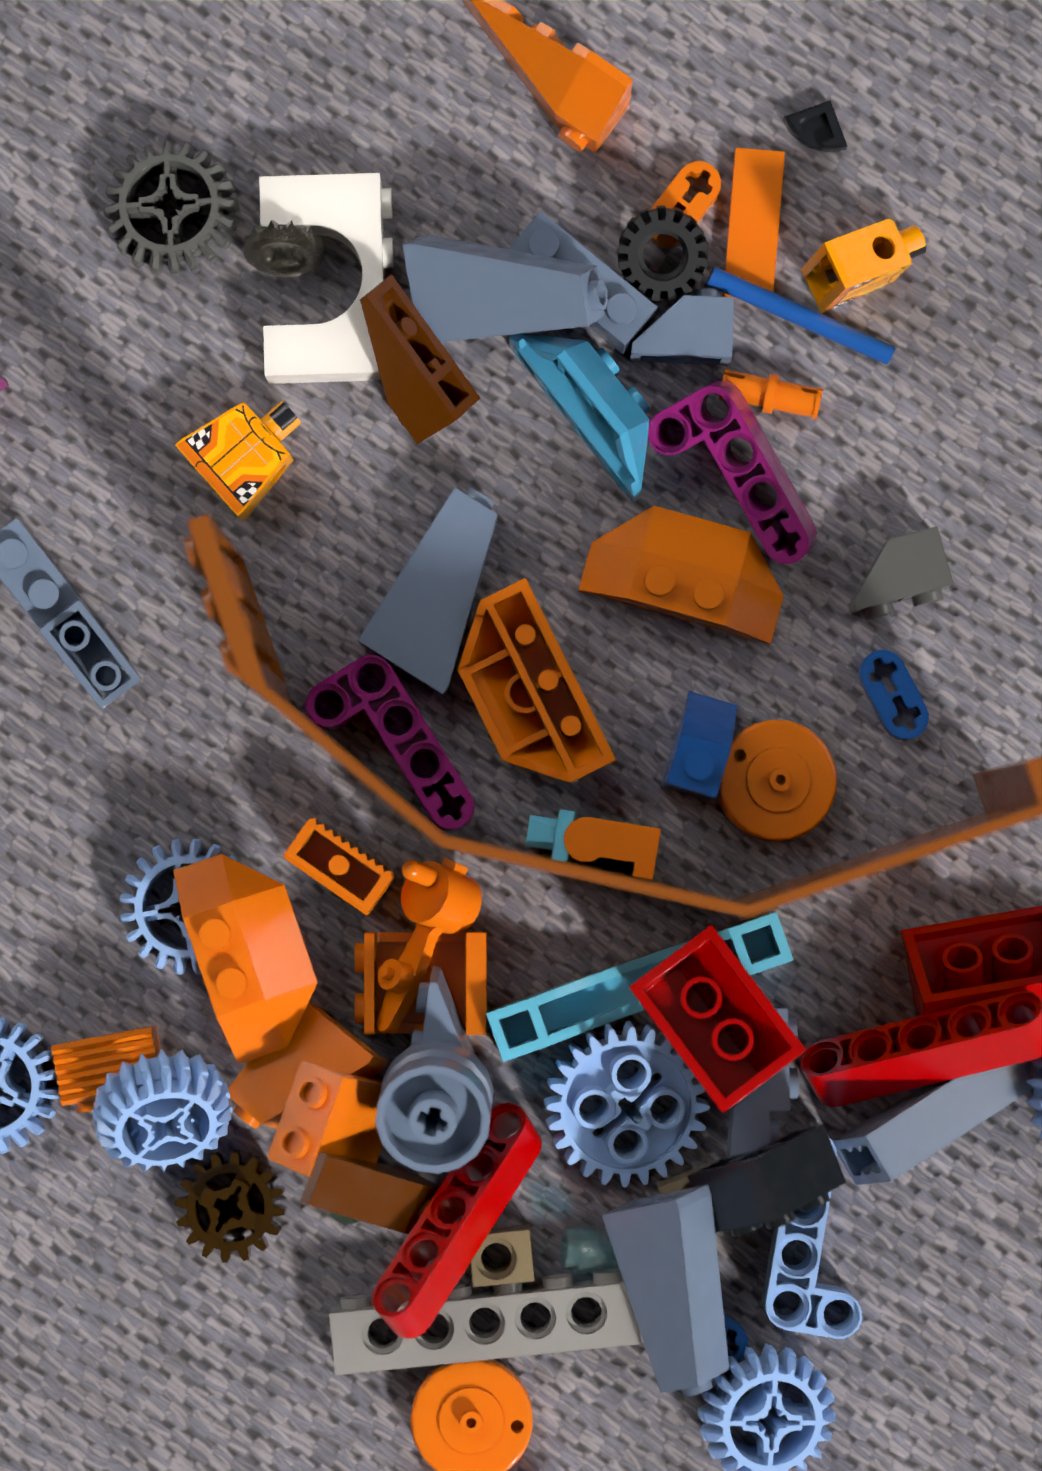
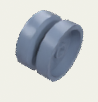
(434, 1107)

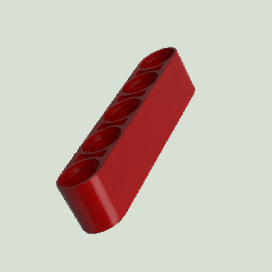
(925, 1049)
(450, 1242)

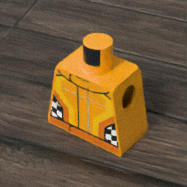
(861, 262)
(241, 454)

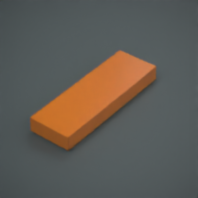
(754, 216)

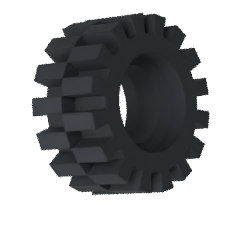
(656, 222)

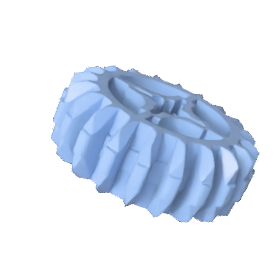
(145, 914)
(15, 1094)
(160, 1100)
(729, 1409)

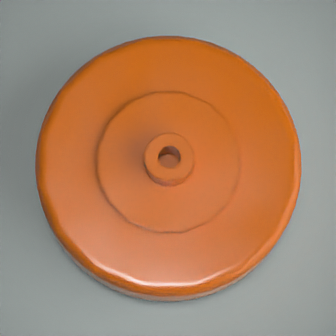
(777, 780)
(471, 1417)

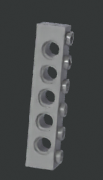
(615, 1325)

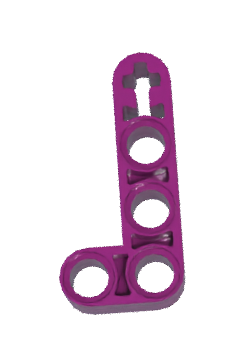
(741, 476)
(402, 747)

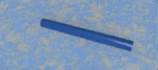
(800, 315)

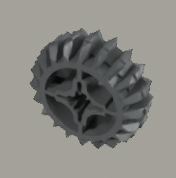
(193, 208)

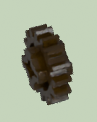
(209, 1195)

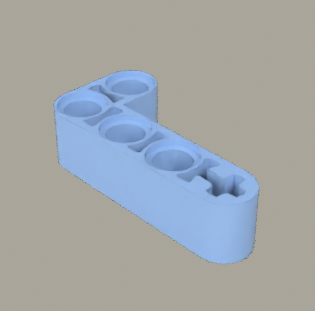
(802, 1280)

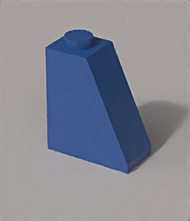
(701, 747)

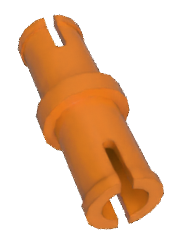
(776, 394)

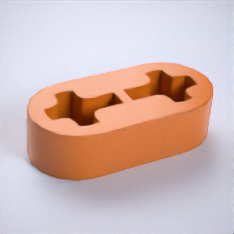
(678, 189)

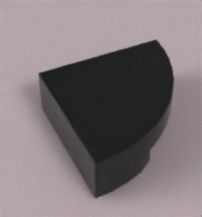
(817, 128)

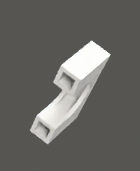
(353, 213)

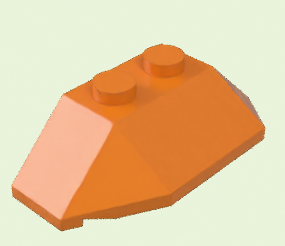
(686, 572)
(529, 689)
(247, 953)

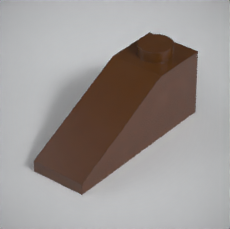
(414, 367)
(368, 1191)

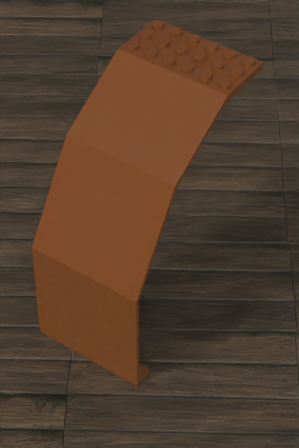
(1007, 791)

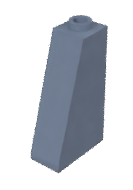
(495, 291)
(433, 597)
(927, 1122)
(673, 1284)

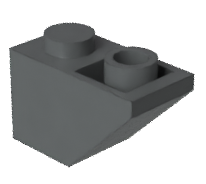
(904, 569)

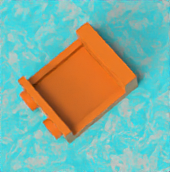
(463, 966)
(327, 1115)

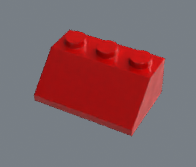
(974, 959)
(717, 1019)

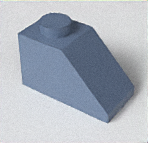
(690, 332)

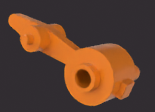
(439, 901)

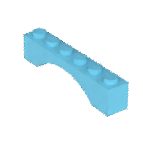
(606, 995)

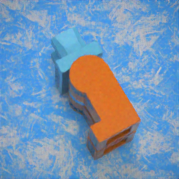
(595, 838)

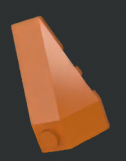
(573, 87)

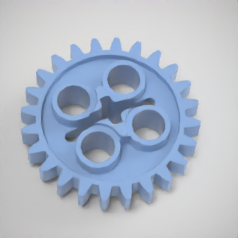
(595, 1073)

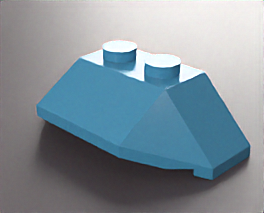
(592, 401)

